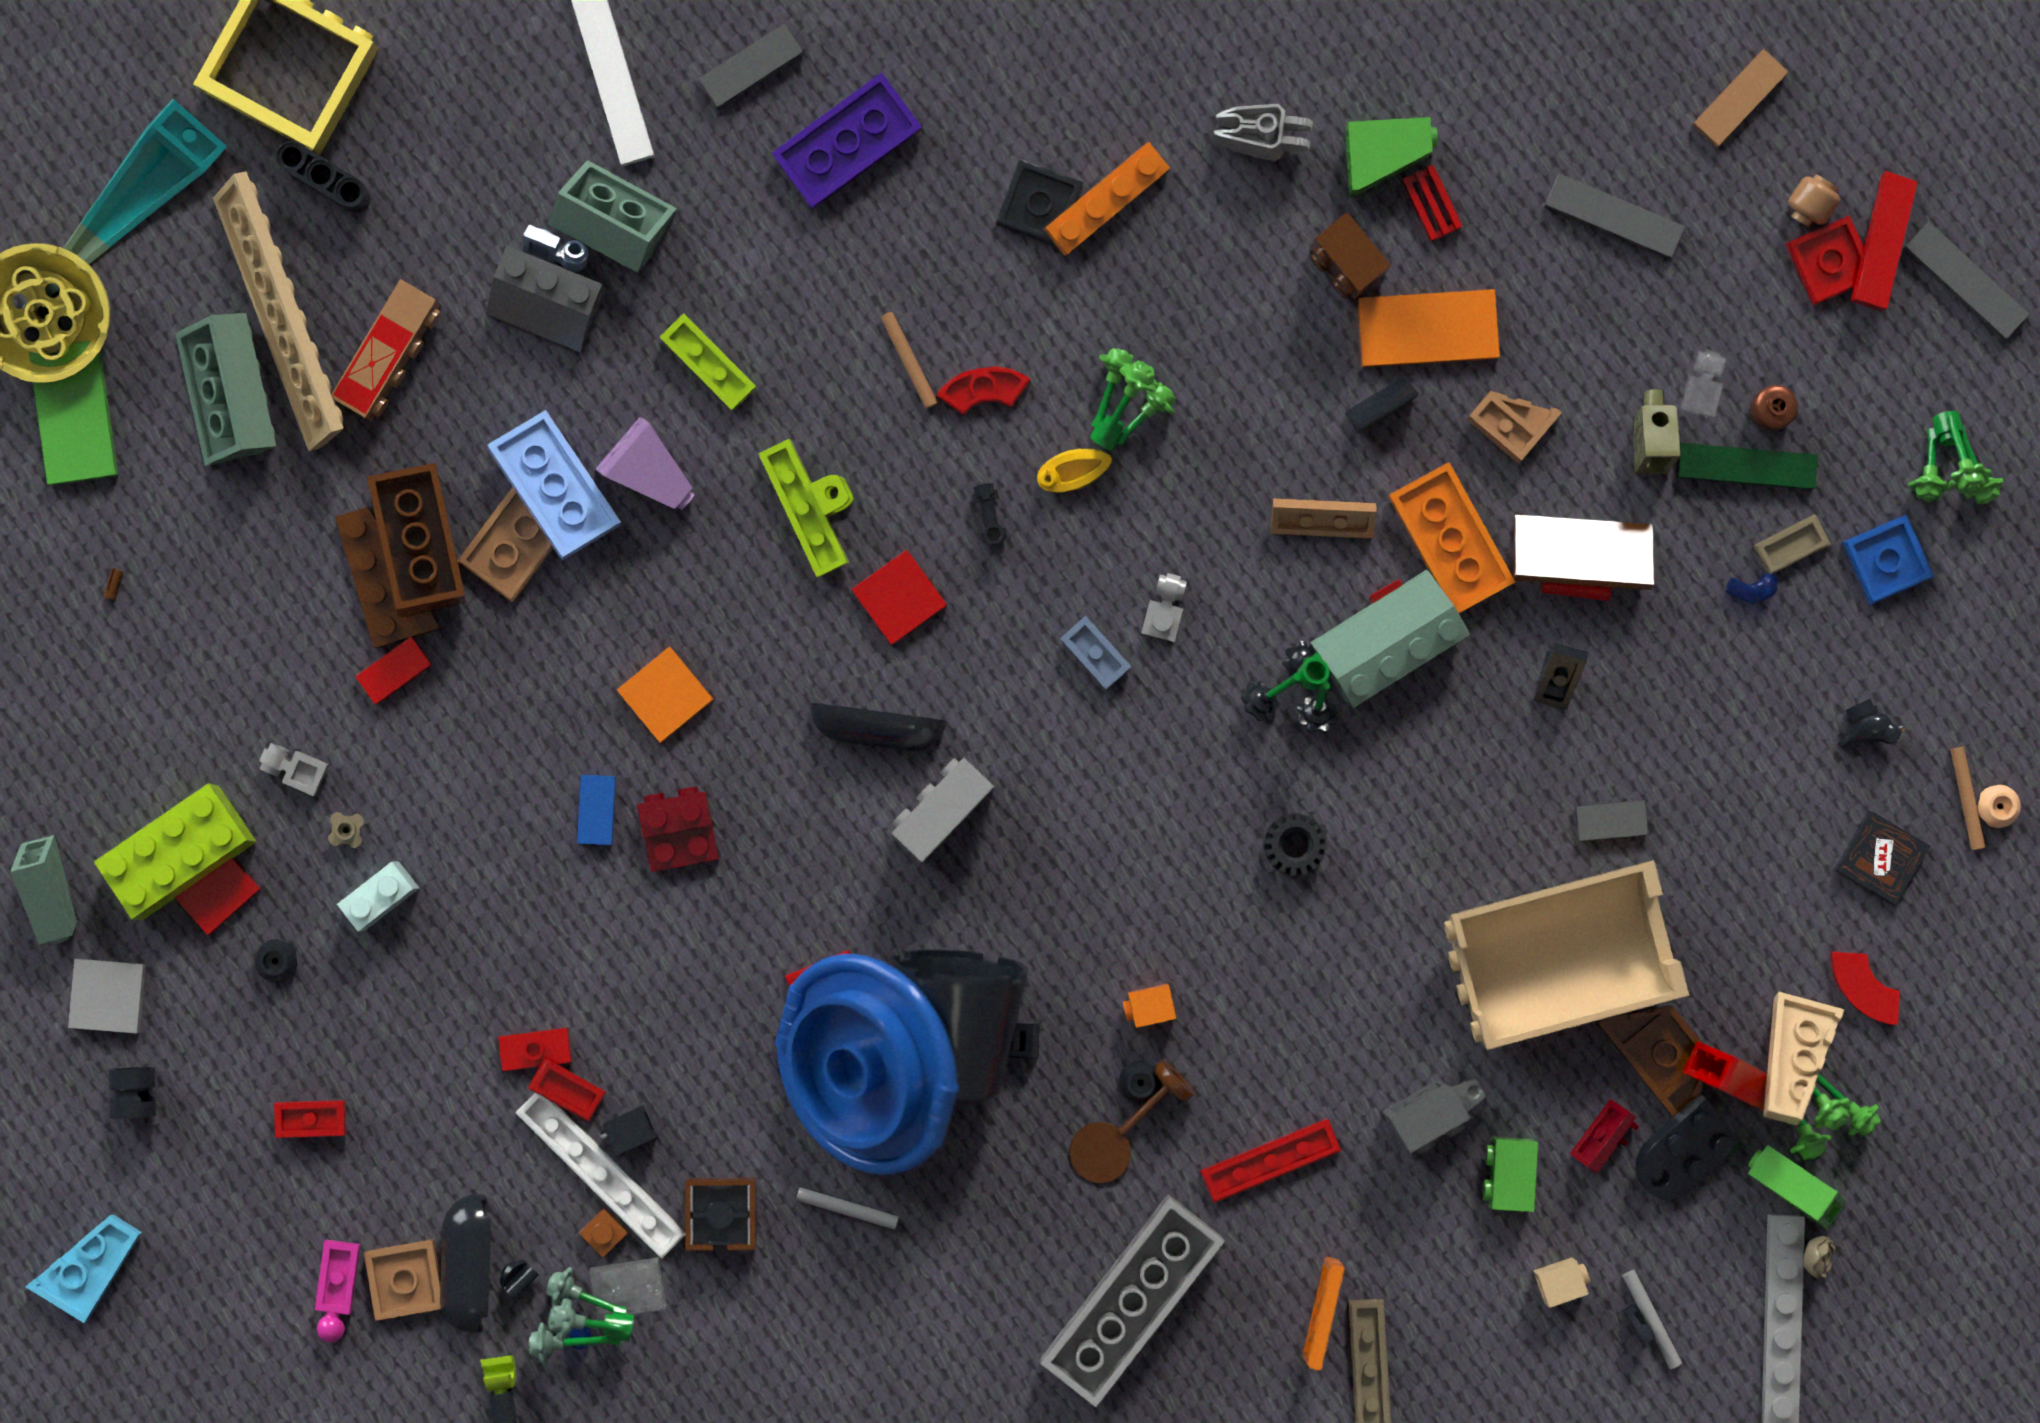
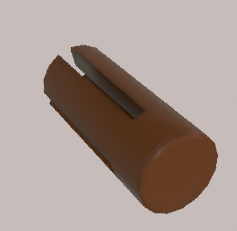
(113, 583)

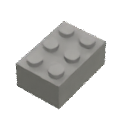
(941, 808)

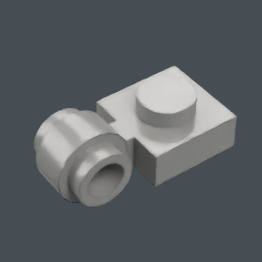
(1163, 618)
(301, 772)

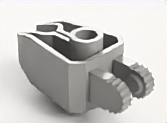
(1261, 131)

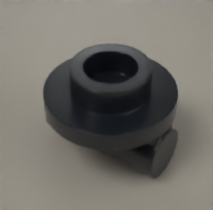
(517, 1277)

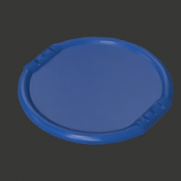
(866, 1064)

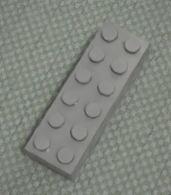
(1131, 1300)

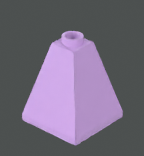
(647, 467)

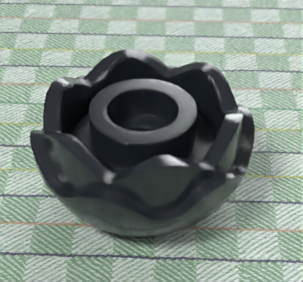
(286, 957)
(1130, 1077)

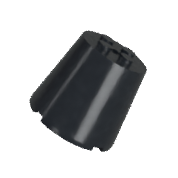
(977, 1009)

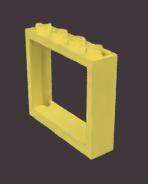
(339, 99)

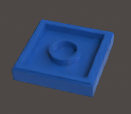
(1887, 559)

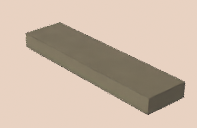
(1369, 1361)

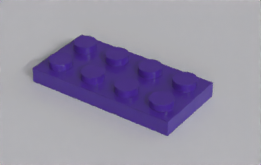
(847, 141)

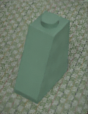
(44, 890)

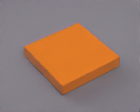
(665, 694)

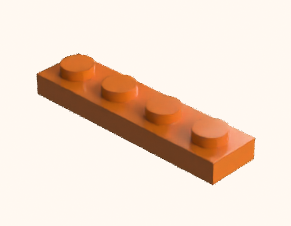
(1106, 198)

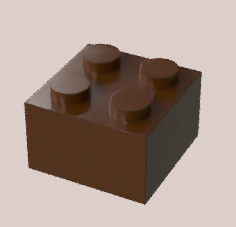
(1348, 258)

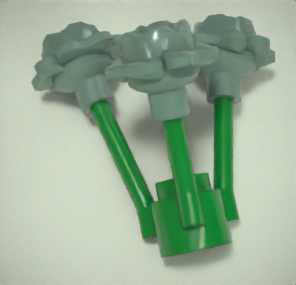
(563, 1320)

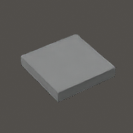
(107, 995)

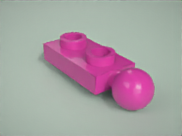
(336, 1287)

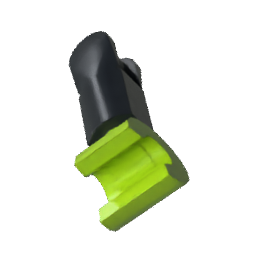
(500, 1375)

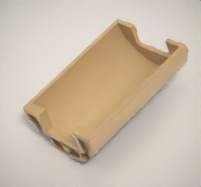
(1564, 956)

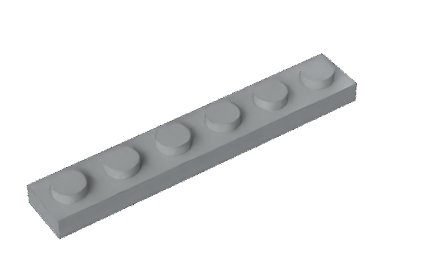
(1783, 1319)

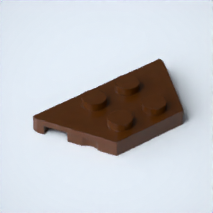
(1657, 1048)

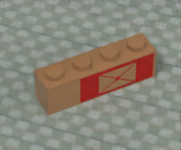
(386, 350)

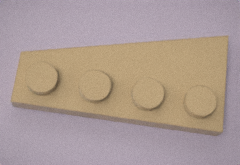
(1796, 1054)

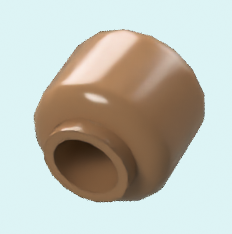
(1814, 200)

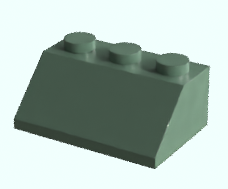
(611, 215)

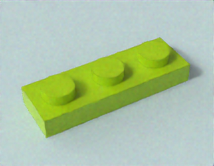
(708, 362)

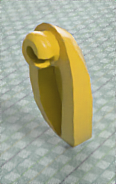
(1073, 470)

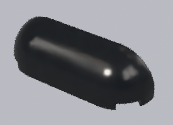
(876, 727)
(466, 1264)

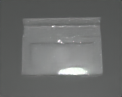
(629, 1285)

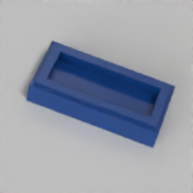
(596, 809)

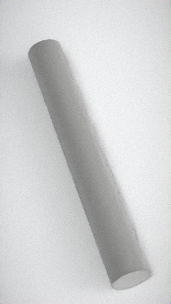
(847, 1208)
(1651, 1317)

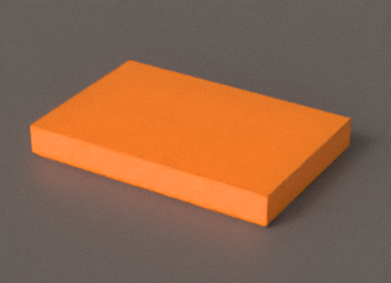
(1323, 1312)

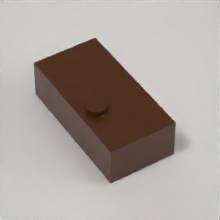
(416, 540)

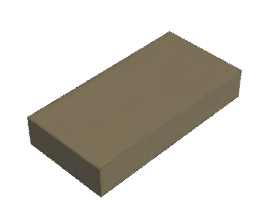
(1791, 544)

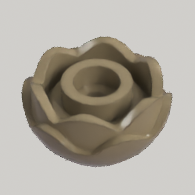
(1818, 1256)

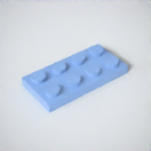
(554, 485)

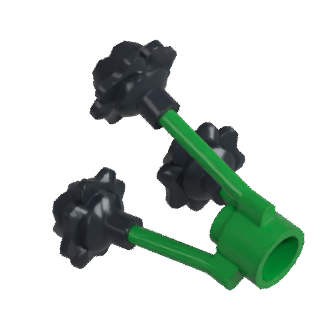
(1311, 673)

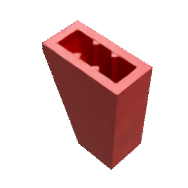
(1727, 1074)

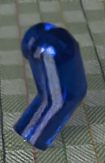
(1755, 592)

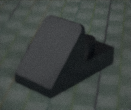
(1560, 675)

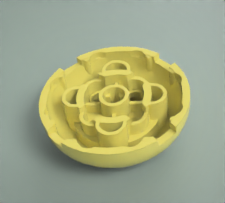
(82, 298)

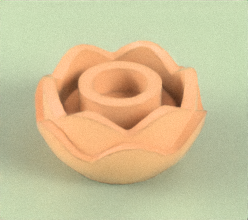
(1988, 804)

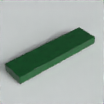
(1747, 466)

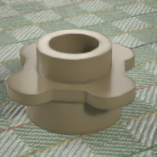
(354, 824)

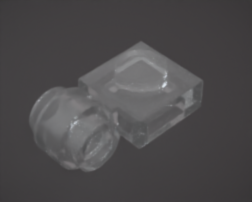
(1703, 394)

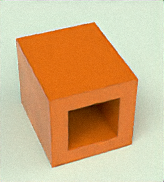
(1149, 1006)

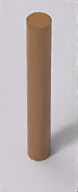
(909, 360)
(1967, 798)

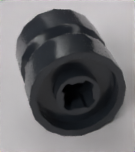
(132, 1092)

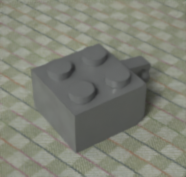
(1433, 1112)

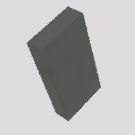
(1611, 820)

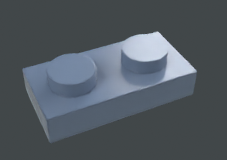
(1095, 652)

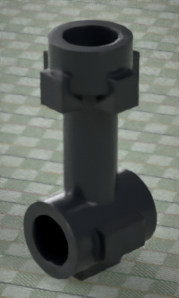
(993, 533)

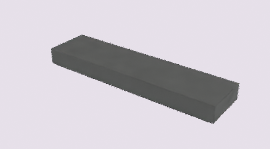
(1614, 216)
(1966, 281)

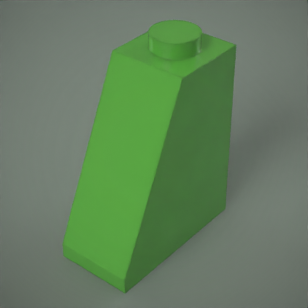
(1385, 148)
(1796, 1186)

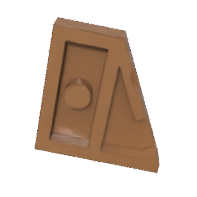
(1512, 423)

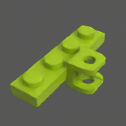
(809, 505)

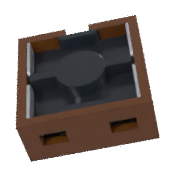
(721, 1213)

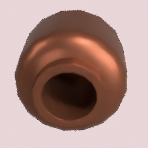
(1762, 408)

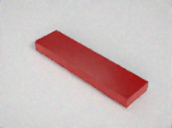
(1884, 241)
(1270, 1160)

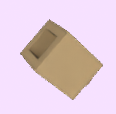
(1562, 1281)

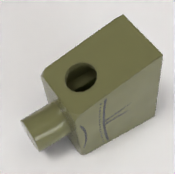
(1655, 435)

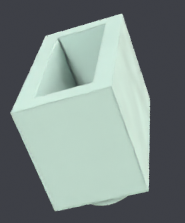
(378, 896)

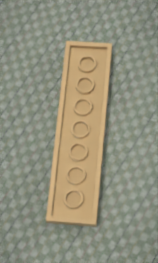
(278, 312)

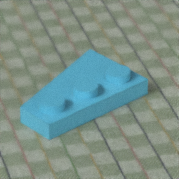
(86, 1271)

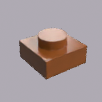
(603, 1232)

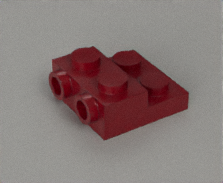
(678, 829)

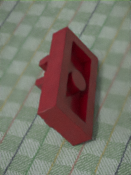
(1603, 1136)

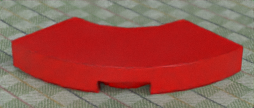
(983, 386)
(1863, 989)

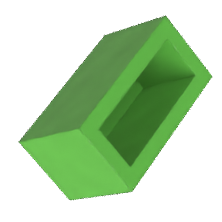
(1511, 1174)

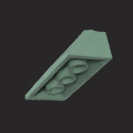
(225, 388)
(1390, 638)

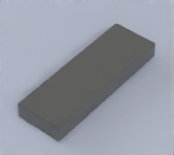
(751, 66)

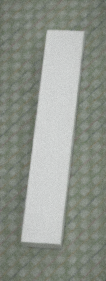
(613, 80)
(601, 1174)

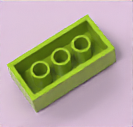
(174, 851)

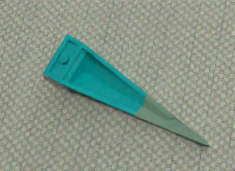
(159, 166)

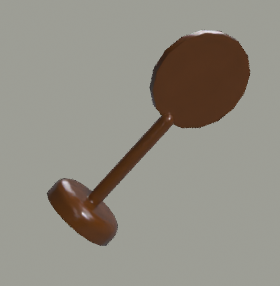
(1102, 1150)

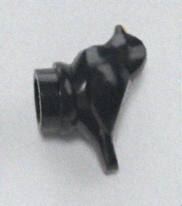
(1870, 725)

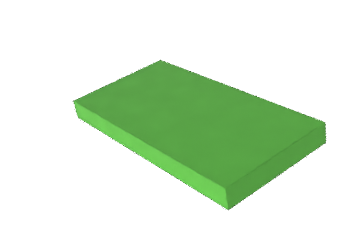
(75, 421)

